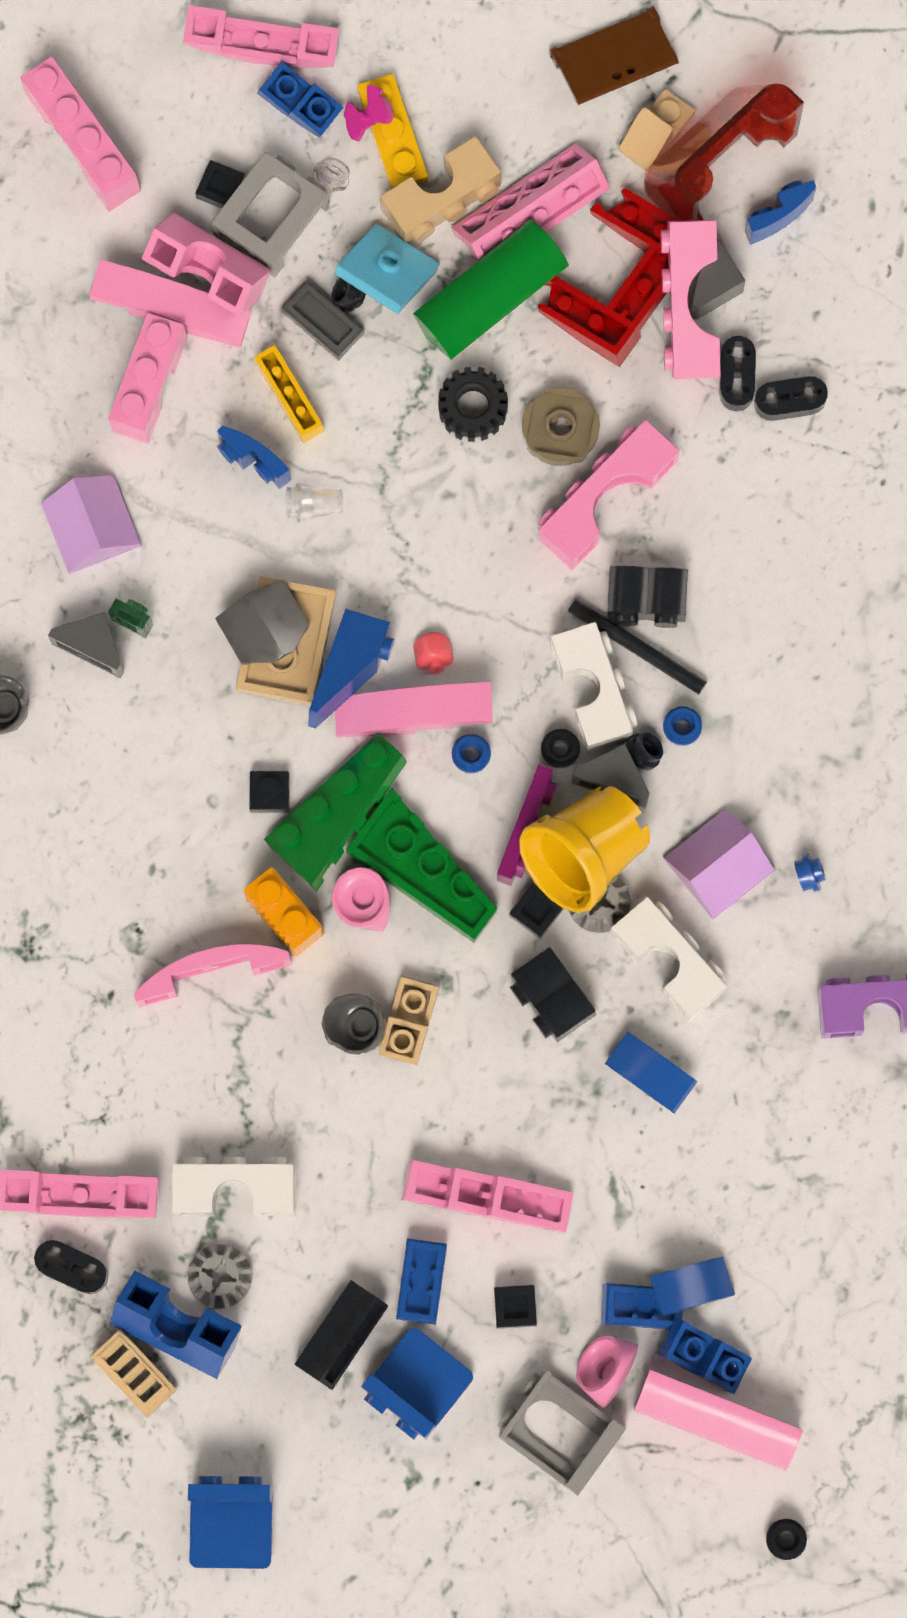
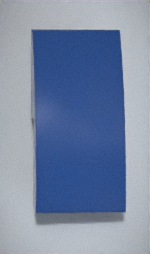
(299, 100)
(790, 204)
(246, 450)
(651, 1072)
(692, 1286)
(705, 1356)

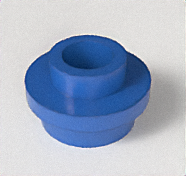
(682, 714)
(466, 742)
(809, 872)

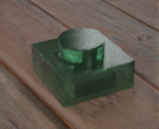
(131, 616)

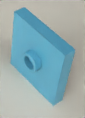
(387, 268)

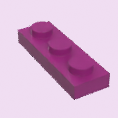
(539, 793)

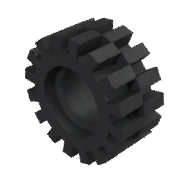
(473, 426)

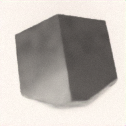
(264, 624)

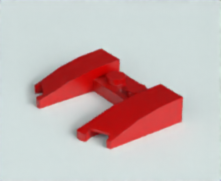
(616, 327)

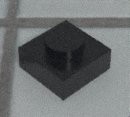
(218, 184)
(269, 792)
(535, 911)
(515, 1306)

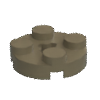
(572, 445)

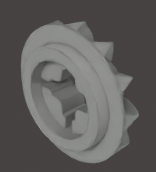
(605, 918)
(228, 1292)

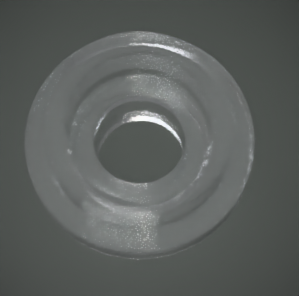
(332, 174)

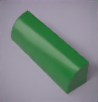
(490, 289)

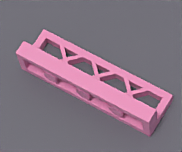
(561, 196)

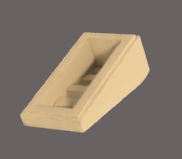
(109, 1349)

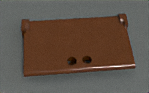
(610, 52)

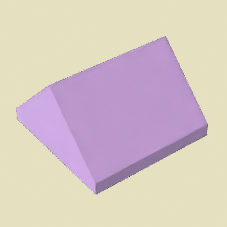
(90, 521)
(719, 863)

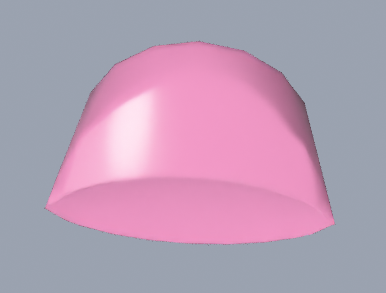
(362, 899)
(605, 1367)

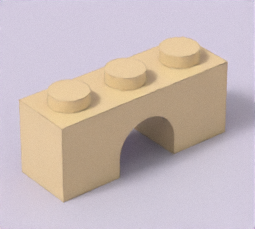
(417, 212)

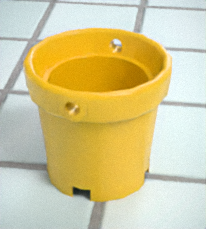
(583, 847)

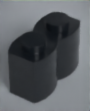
(647, 595)
(552, 995)

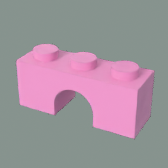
(183, 247)
(142, 386)

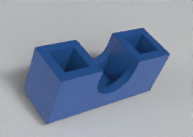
(149, 1315)

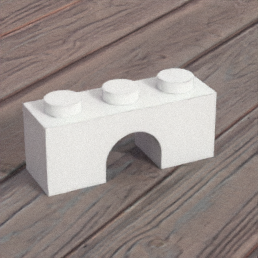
(584, 654)
(649, 930)
(198, 1184)

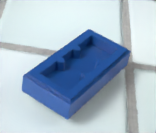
(421, 1281)
(633, 1307)

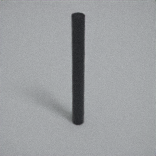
(638, 647)

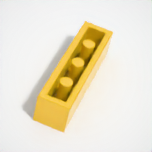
(289, 394)

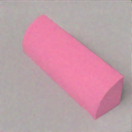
(718, 1420)

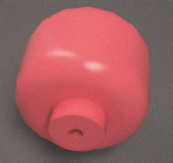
(433, 652)

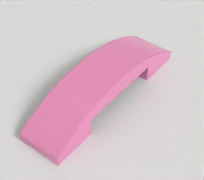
(259, 41)
(162, 987)
(79, 1195)

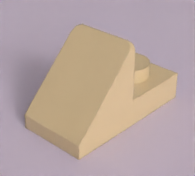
(656, 129)

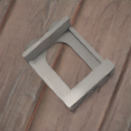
(270, 254)
(551, 1389)

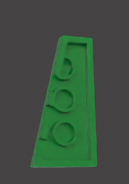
(324, 822)
(420, 867)

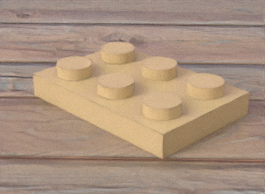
(297, 674)

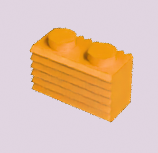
(283, 912)

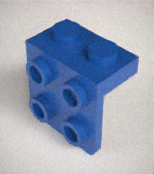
(417, 1384)
(230, 1523)

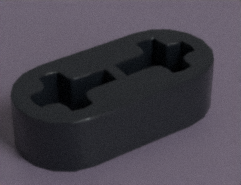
(746, 373)
(789, 389)
(75, 1258)

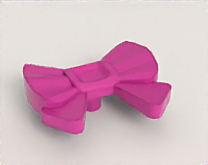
(378, 111)

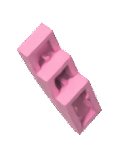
(153, 294)
(414, 709)
(487, 1196)

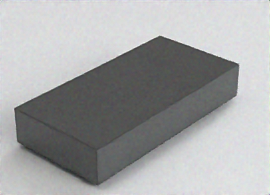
(322, 320)

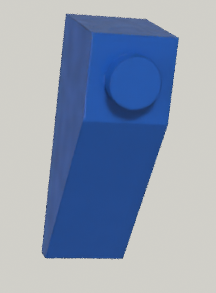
(351, 662)

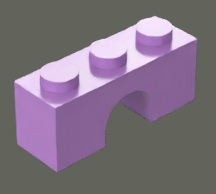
(844, 1004)

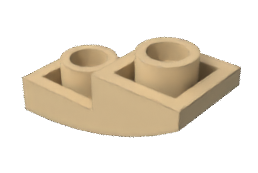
(409, 1020)

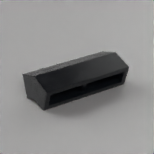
(341, 1335)

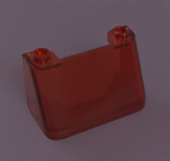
(683, 173)

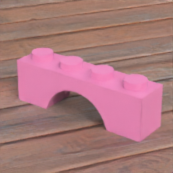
(81, 132)
(689, 249)
(640, 459)

